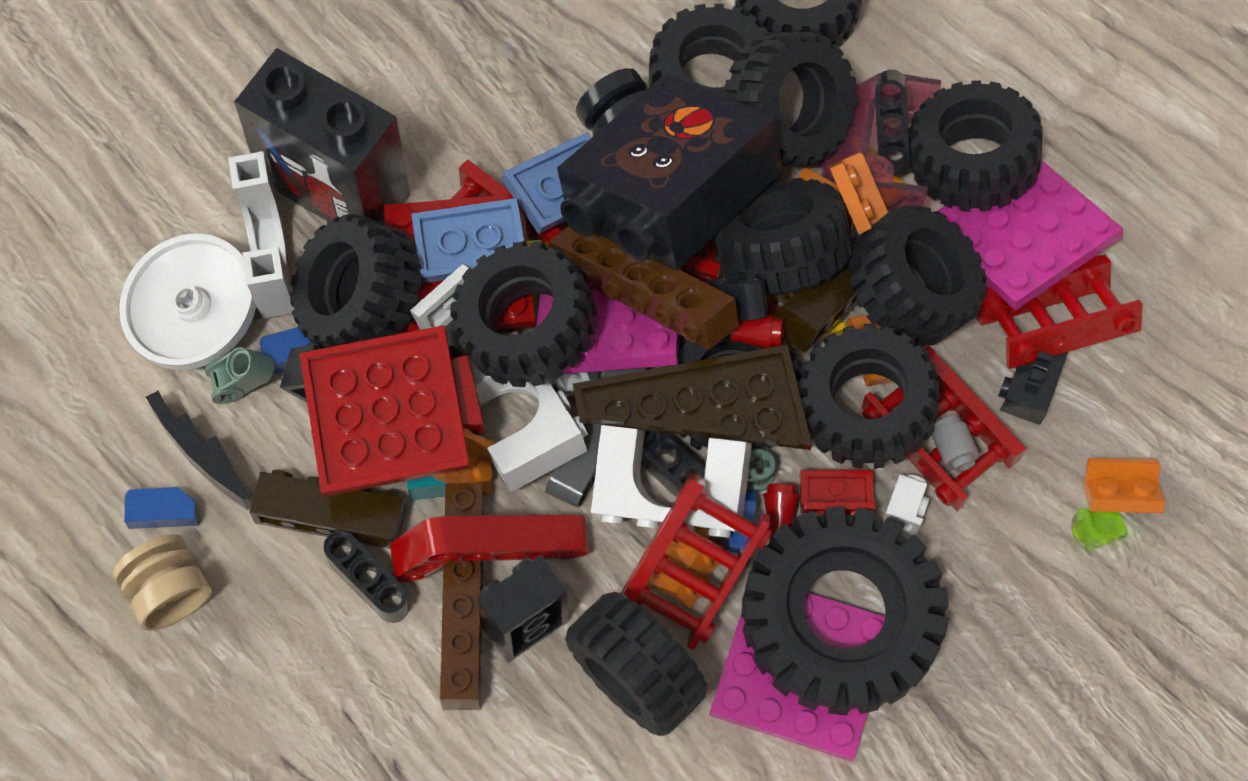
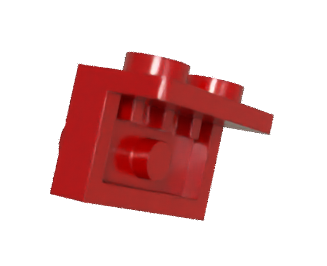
(836, 489)

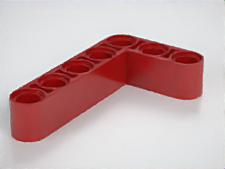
(486, 538)

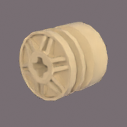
(161, 582)

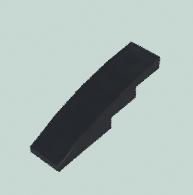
(205, 456)

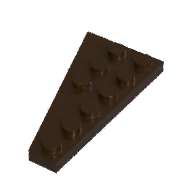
(723, 397)

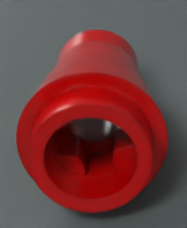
(760, 332)
(780, 505)

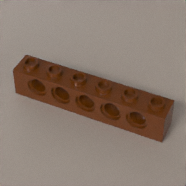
(651, 288)
(460, 611)

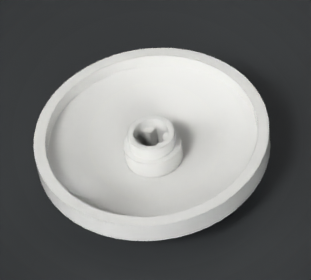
(187, 302)

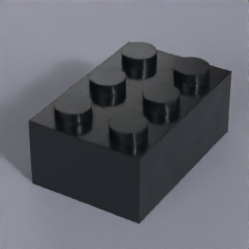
(523, 607)

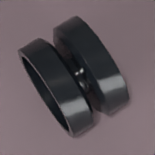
(609, 98)

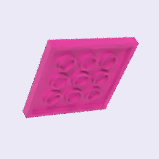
(1036, 237)
(621, 338)
(752, 702)

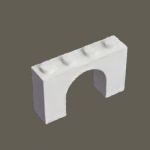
(267, 261)
(541, 445)
(621, 494)

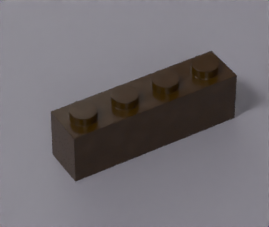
(816, 309)
(300, 507)

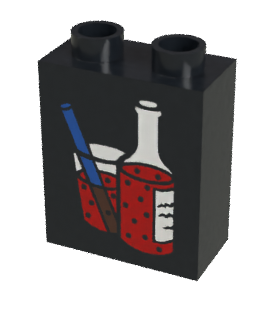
(323, 141)

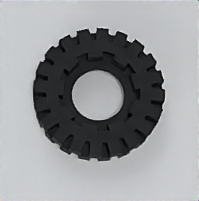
(832, 675)

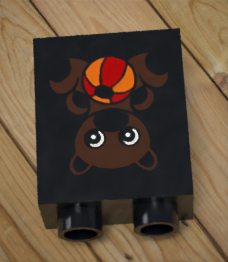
(670, 171)

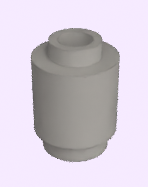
(955, 444)

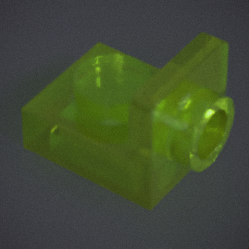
(1097, 528)

